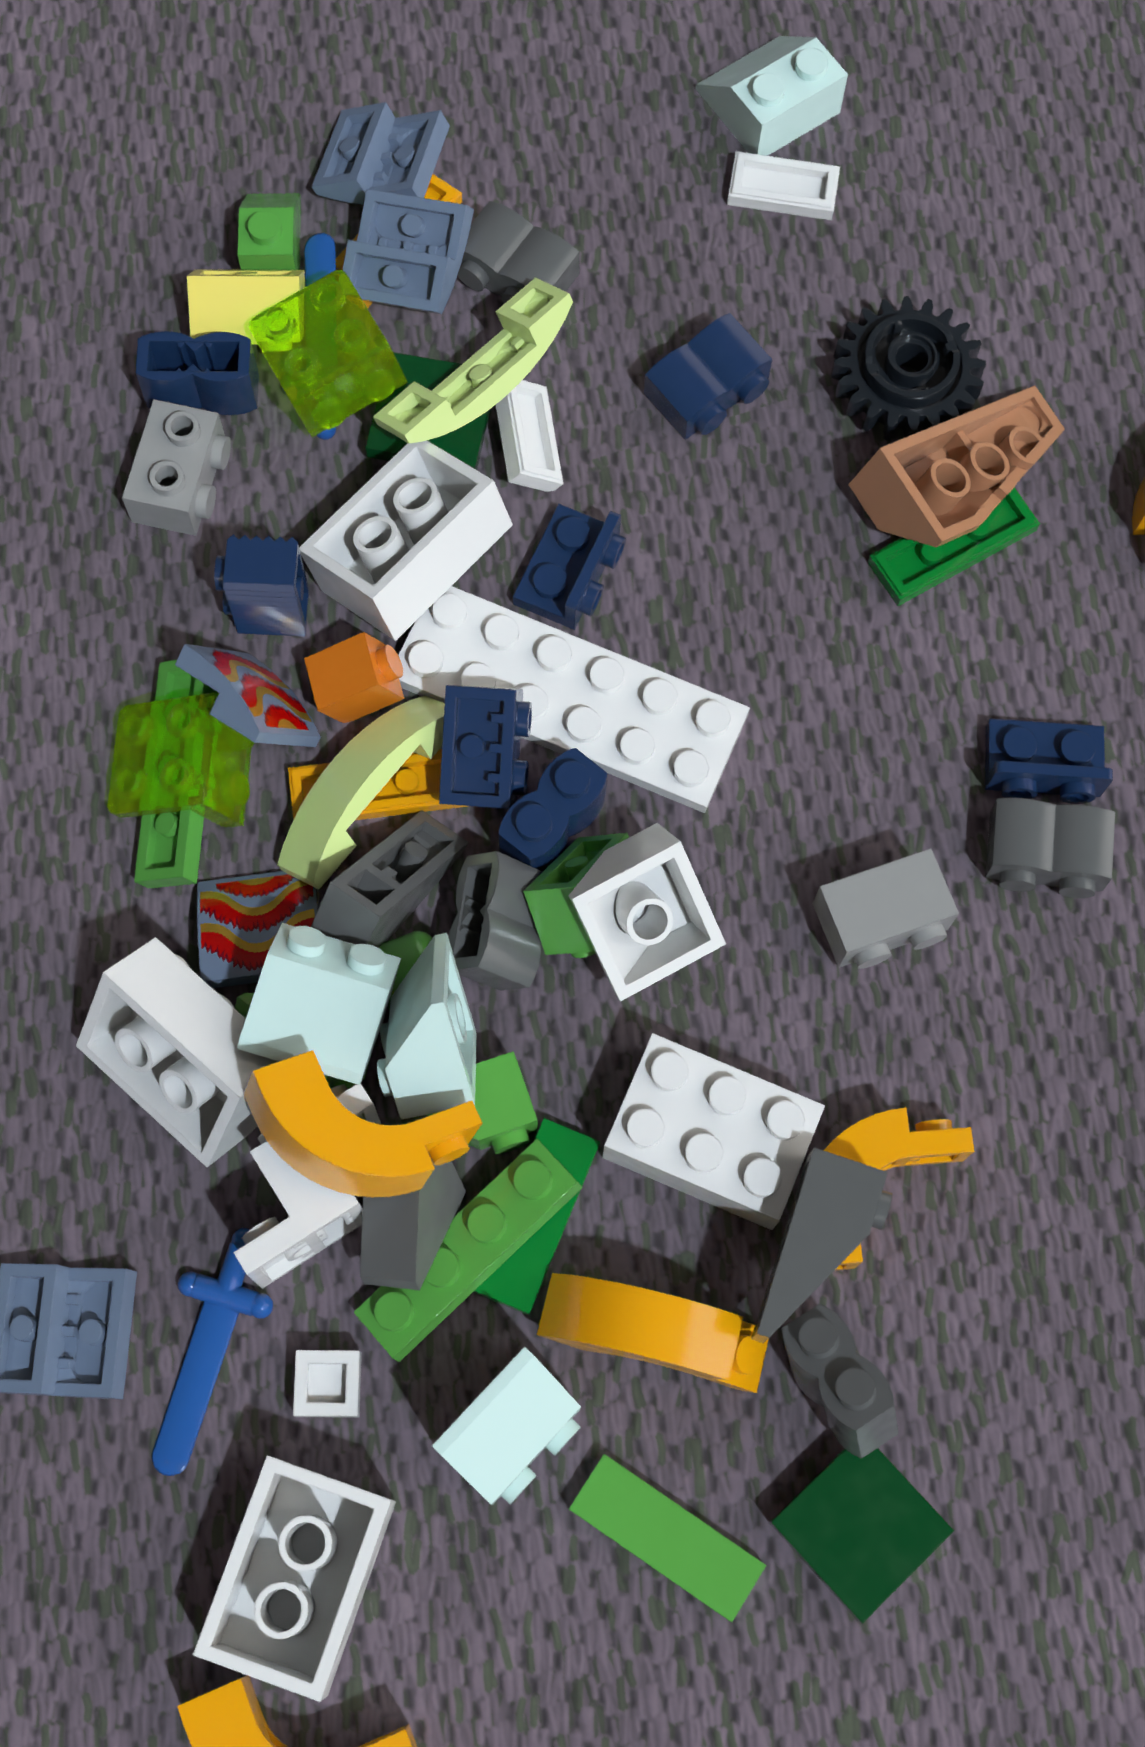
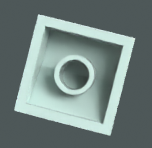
(776, 92)
(320, 999)
(429, 1037)
(509, 1428)

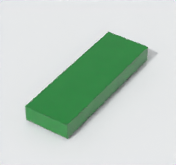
(914, 567)
(522, 1274)

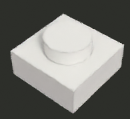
(327, 1383)

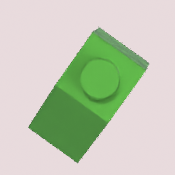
(269, 232)
(550, 901)
(502, 1105)

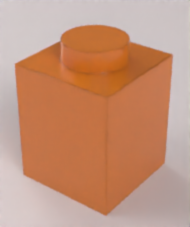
(355, 677)

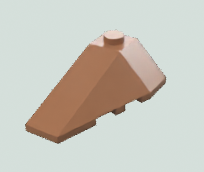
(956, 471)

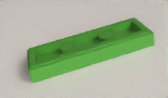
(667, 1537)

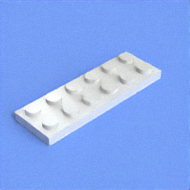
(581, 695)

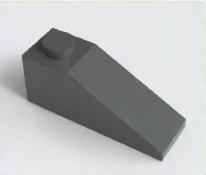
(388, 882)
(827, 1221)

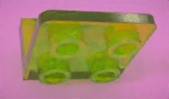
(327, 352)
(179, 759)

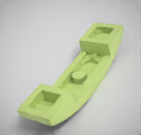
(529, 327)
(318, 833)

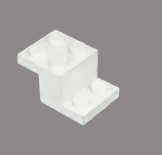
(315, 1212)

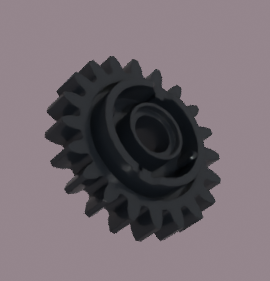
(879, 345)

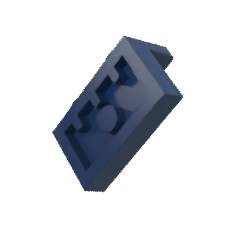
(568, 565)
(484, 746)
(1046, 759)

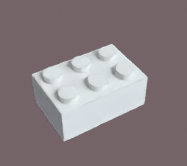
(406, 537)
(173, 1049)
(713, 1131)
(295, 1579)

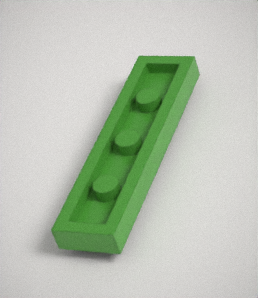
(171, 840)
(472, 1249)

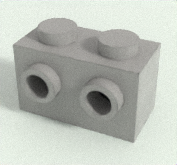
(176, 468)
(885, 910)

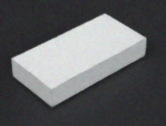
(783, 185)
(529, 438)

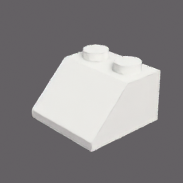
(645, 911)

